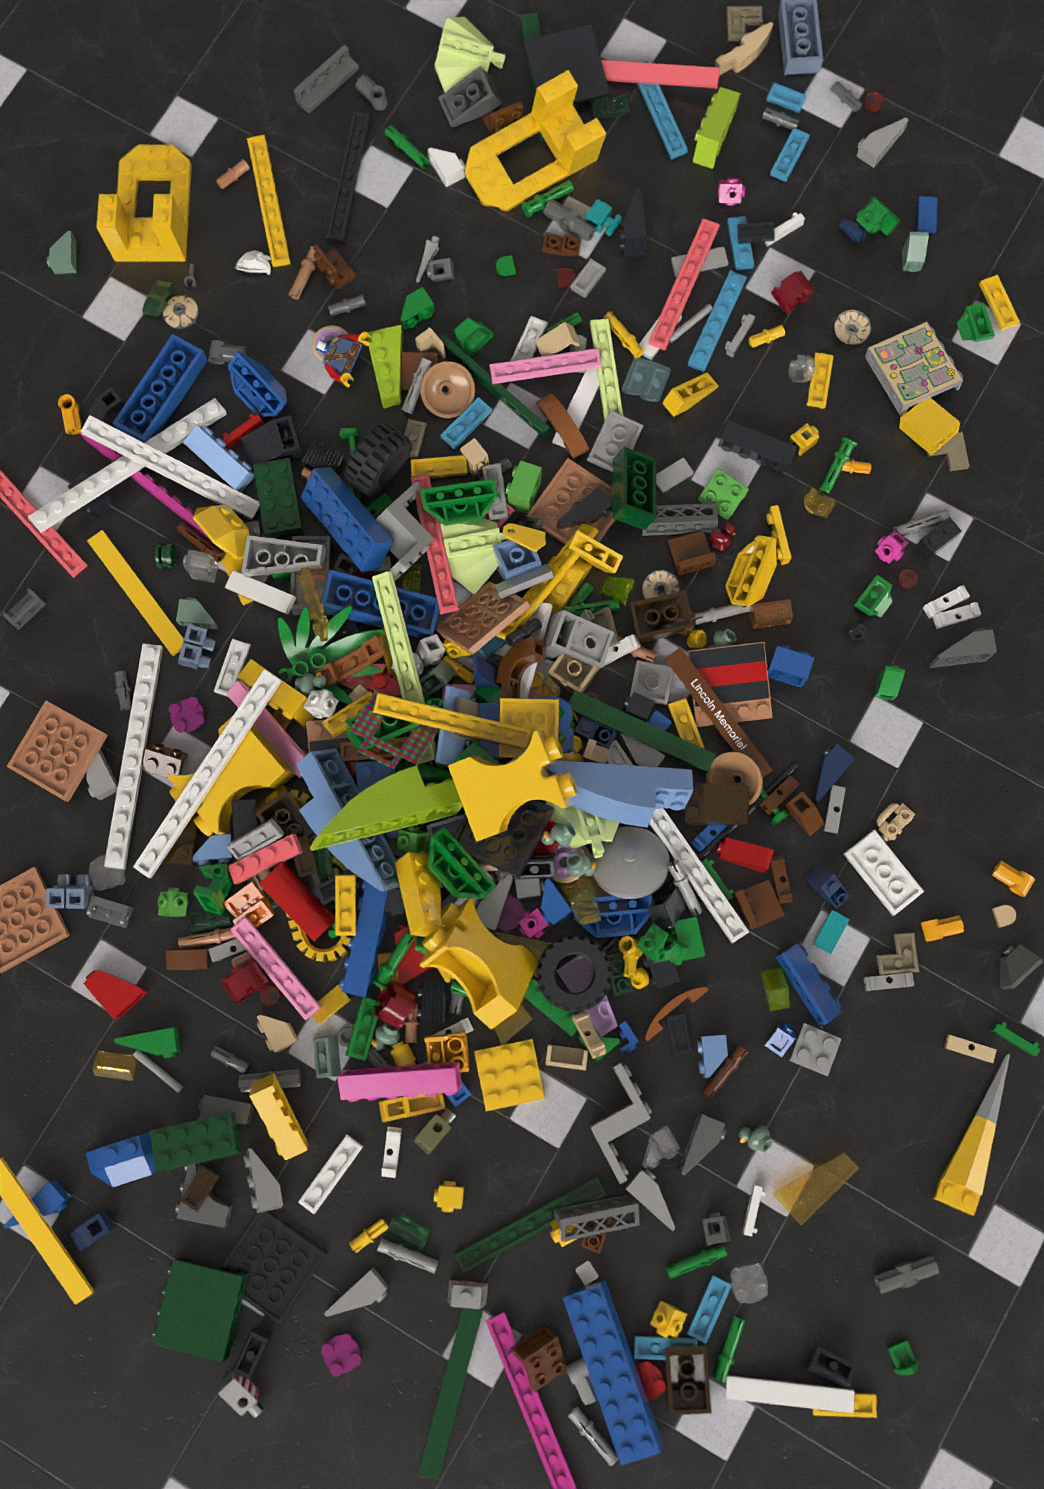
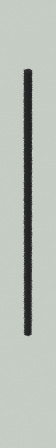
(721, 836)

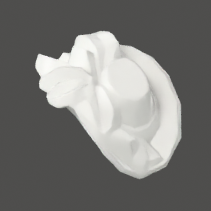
(254, 262)

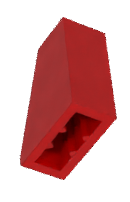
(745, 854)
(409, 967)
(113, 992)

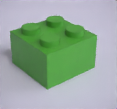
(524, 487)

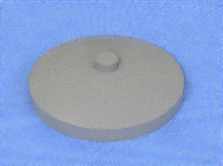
(632, 863)

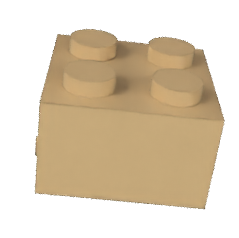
(572, 673)

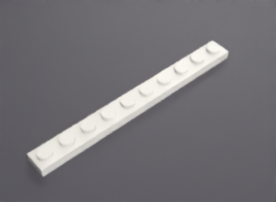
(169, 467)

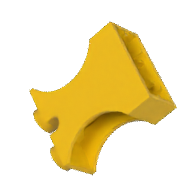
(250, 768)
(496, 791)
(486, 967)

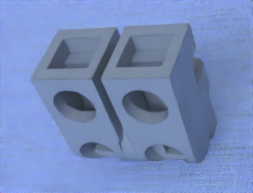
(192, 647)
(70, 895)

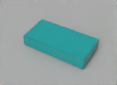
(831, 932)

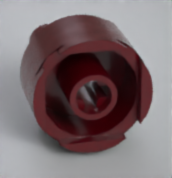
(792, 291)
(244, 981)
(395, 1004)

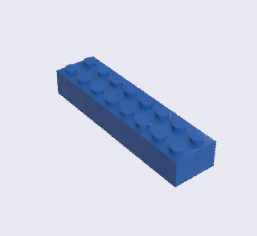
(613, 1372)

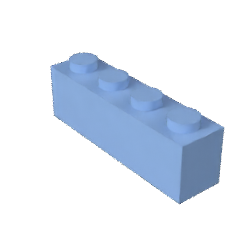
(219, 458)

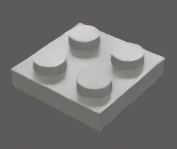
(652, 681)
(815, 1049)

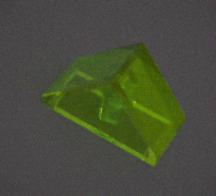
(618, 588)
(776, 989)

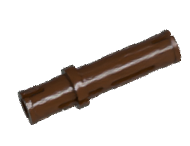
(205, 545)
(730, 1064)

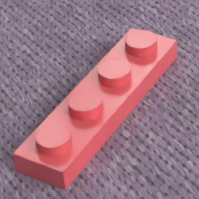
(265, 859)

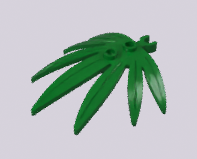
(310, 659)

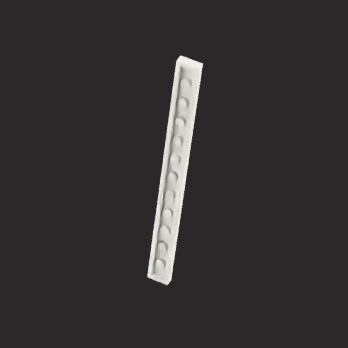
(123, 468)
(133, 757)
(207, 773)
(691, 865)

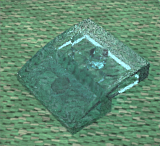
(646, 379)

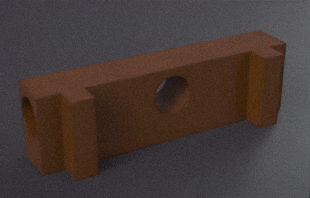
(775, 799)
(782, 889)

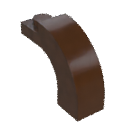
(516, 662)

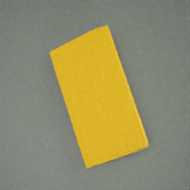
(331, 1004)

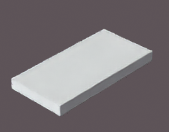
(883, 872)

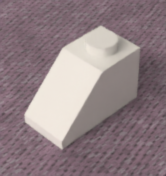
(446, 165)

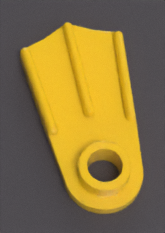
(525, 536)

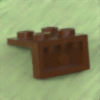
(504, 117)
(334, 266)
(691, 553)
(758, 905)
(541, 1357)

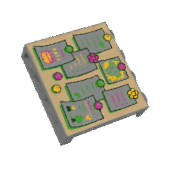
(913, 367)

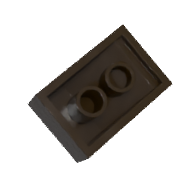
(661, 616)
(718, 805)
(285, 812)
(185, 846)
(687, 1380)

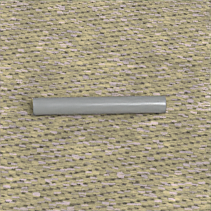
(692, 321)
(158, 1071)

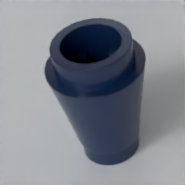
(853, 230)

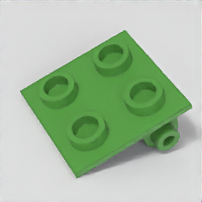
(724, 492)

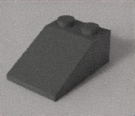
(470, 98)
(972, 649)
(702, 1140)

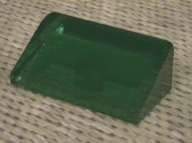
(324, 864)
(207, 921)
(408, 1232)

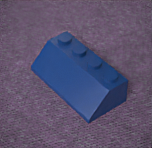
(809, 985)

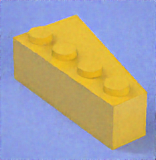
(285, 697)
(419, 893)
(278, 1117)

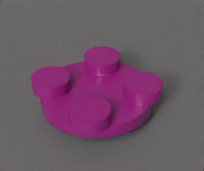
(187, 715)
(511, 914)
(341, 1354)

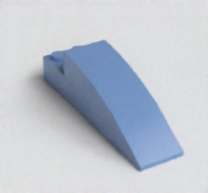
(332, 790)
(626, 791)

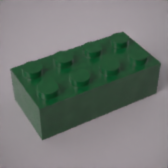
(634, 488)
(278, 499)
(195, 1142)

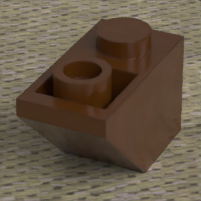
(805, 813)

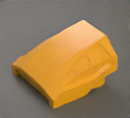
(447, 1049)

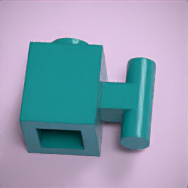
(601, 216)

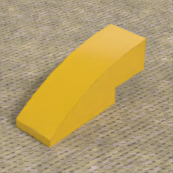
(407, 1107)

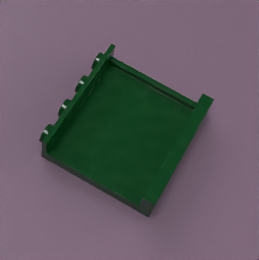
(199, 1310)

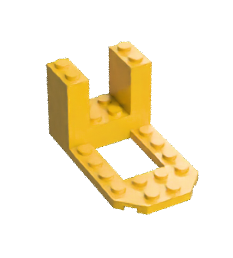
(563, 130)
(147, 238)

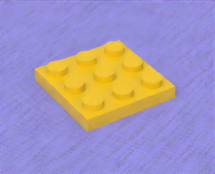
(528, 714)
(509, 1075)

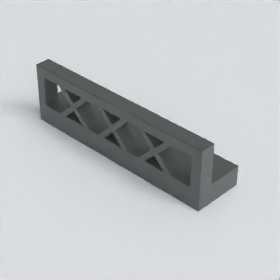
(327, 80)
(680, 522)
(597, 1210)

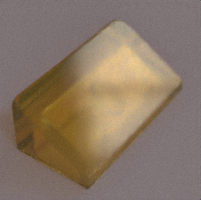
(114, 1065)

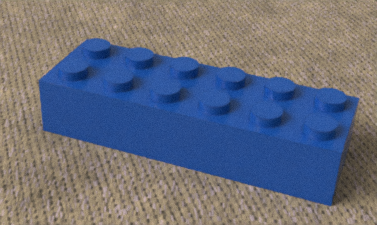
(161, 389)
(346, 519)
(348, 590)
(366, 943)

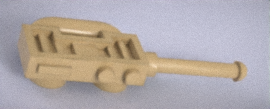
(890, 830)

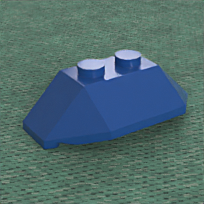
(256, 386)
(619, 916)
(123, 1160)

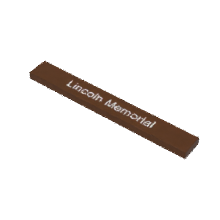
(714, 708)

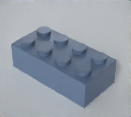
(800, 36)

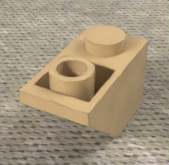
(279, 1033)

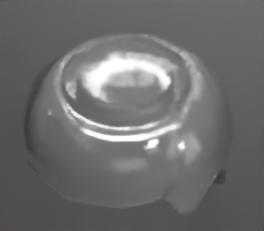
(802, 369)

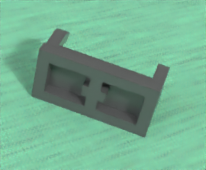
(24, 609)
(109, 911)

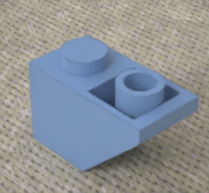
(215, 850)
(713, 1053)

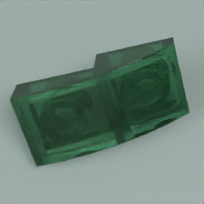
(610, 107)
(156, 298)
(620, 983)

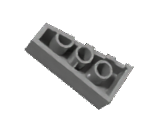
(275, 556)

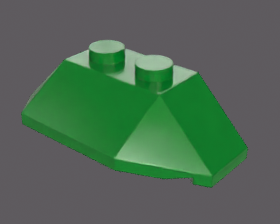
(459, 502)
(457, 868)

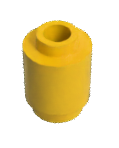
(403, 1054)

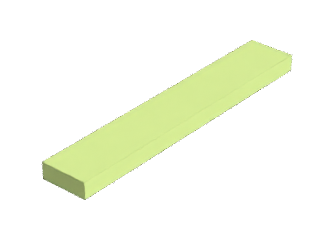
(607, 373)

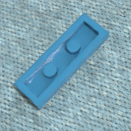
(789, 154)
(741, 252)
(466, 423)
(709, 1309)
(654, 1346)

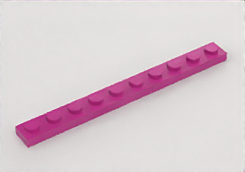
(148, 483)
(530, 1405)

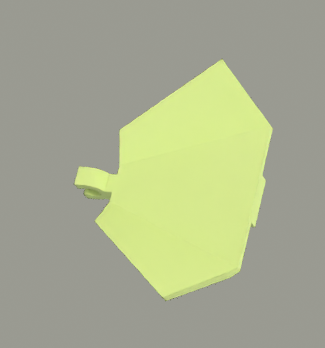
(462, 52)
(471, 551)
(587, 827)

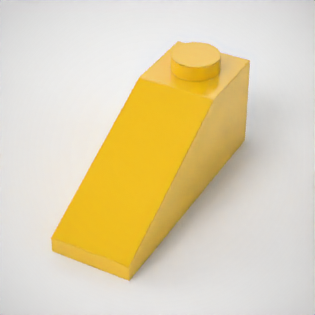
(689, 393)
(595, 552)

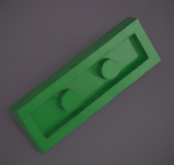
(362, 1030)

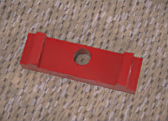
(249, 426)

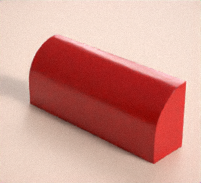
(298, 901)

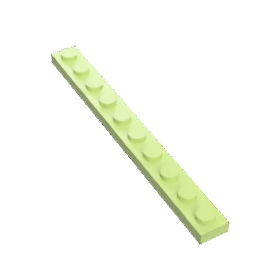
(400, 646)

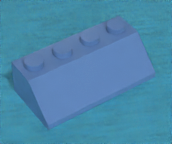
(449, 746)

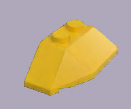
(223, 528)
(752, 571)
(568, 585)

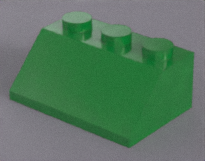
(388, 729)

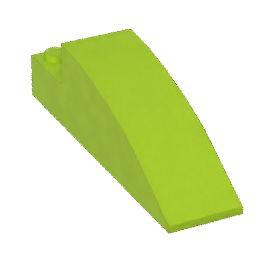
(389, 806)

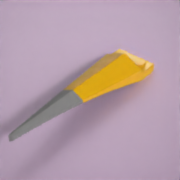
(966, 1172)

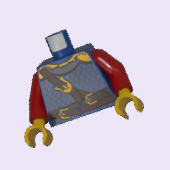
(342, 355)

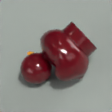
(722, 540)

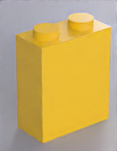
(929, 425)

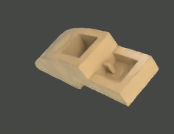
(749, 49)

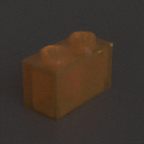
(771, 613)

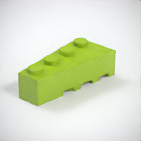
(715, 126)
(386, 359)

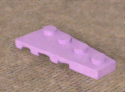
(578, 976)

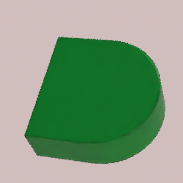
(505, 266)

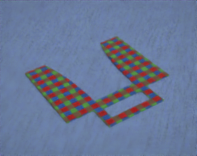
(412, 749)

